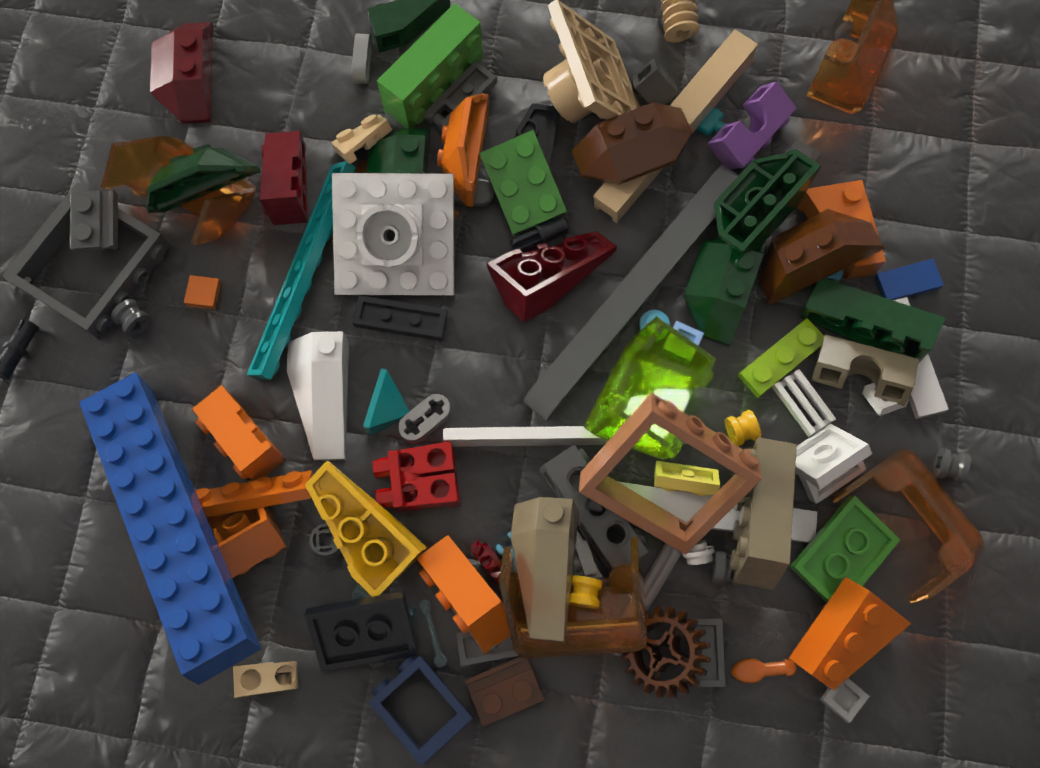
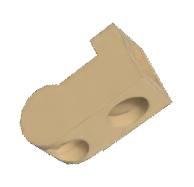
(264, 678)

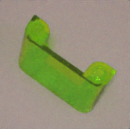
(654, 362)

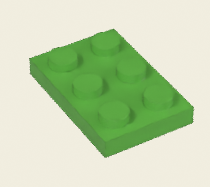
(523, 182)
(847, 546)

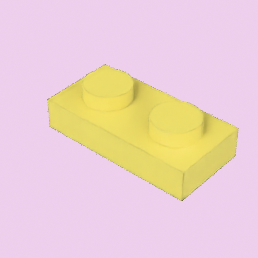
(686, 478)

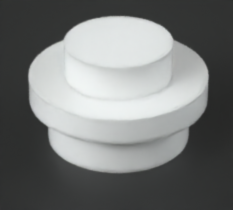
(699, 554)

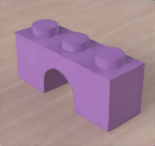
(768, 112)

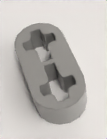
(362, 59)
(419, 413)

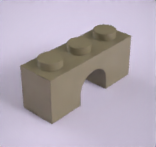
(891, 372)

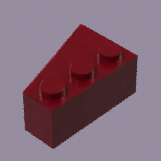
(284, 178)

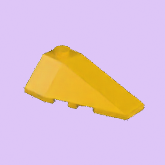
(368, 536)

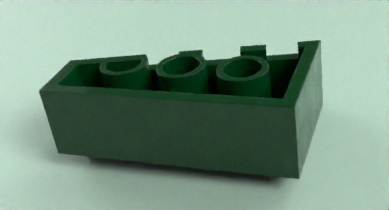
(872, 319)

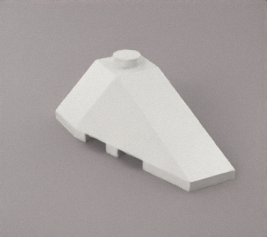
(320, 386)

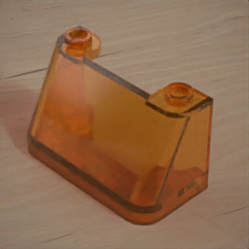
(852, 67)

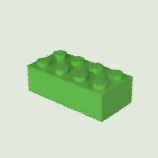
(431, 66)

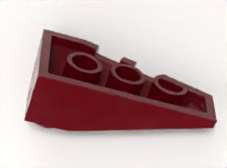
(541, 277)

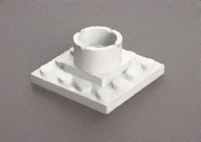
(420, 215)

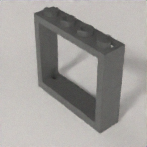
(51, 238)

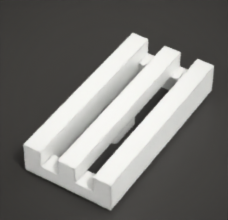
(812, 396)

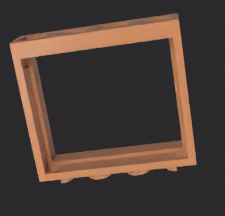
(644, 513)

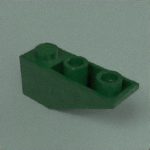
(402, 20)

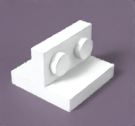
(829, 461)

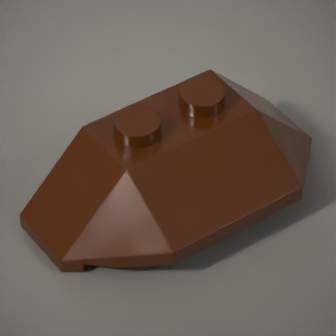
(633, 144)
(815, 252)

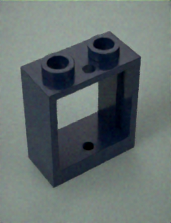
(445, 734)

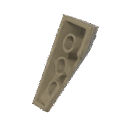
(544, 558)

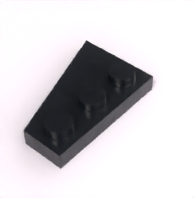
(544, 122)

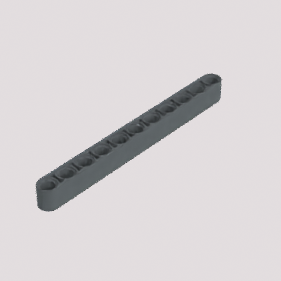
(628, 298)

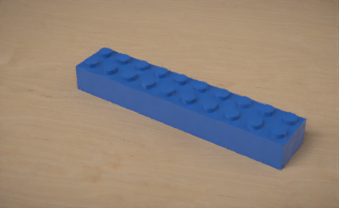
(169, 531)

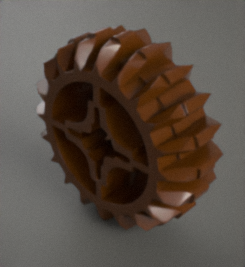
(659, 665)

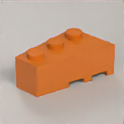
(465, 592)
(847, 634)

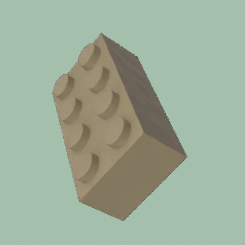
(766, 518)

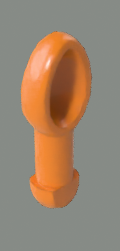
(753, 670)

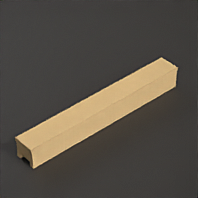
(696, 103)

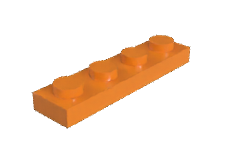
(254, 494)

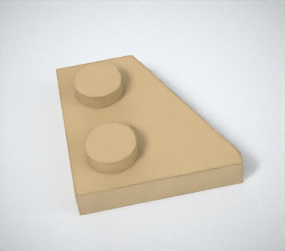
(366, 135)

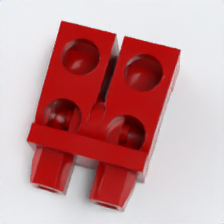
(419, 478)

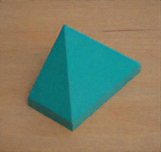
(385, 405)

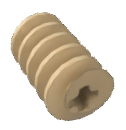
(679, 19)

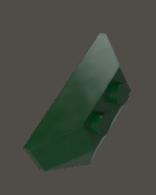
(401, 152)
(195, 177)
(763, 198)
(721, 288)

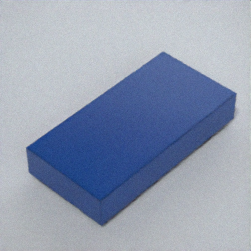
(909, 280)

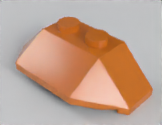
(463, 143)

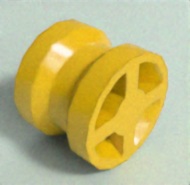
(743, 428)
(585, 592)

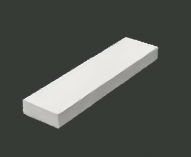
(926, 395)

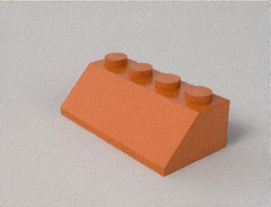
(246, 538)

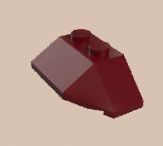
(184, 71)

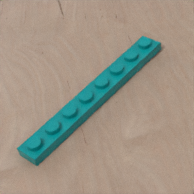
(297, 282)

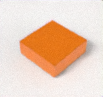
(202, 292)

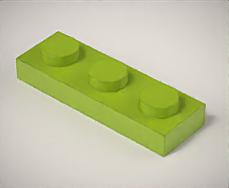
(782, 358)

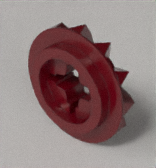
(487, 559)

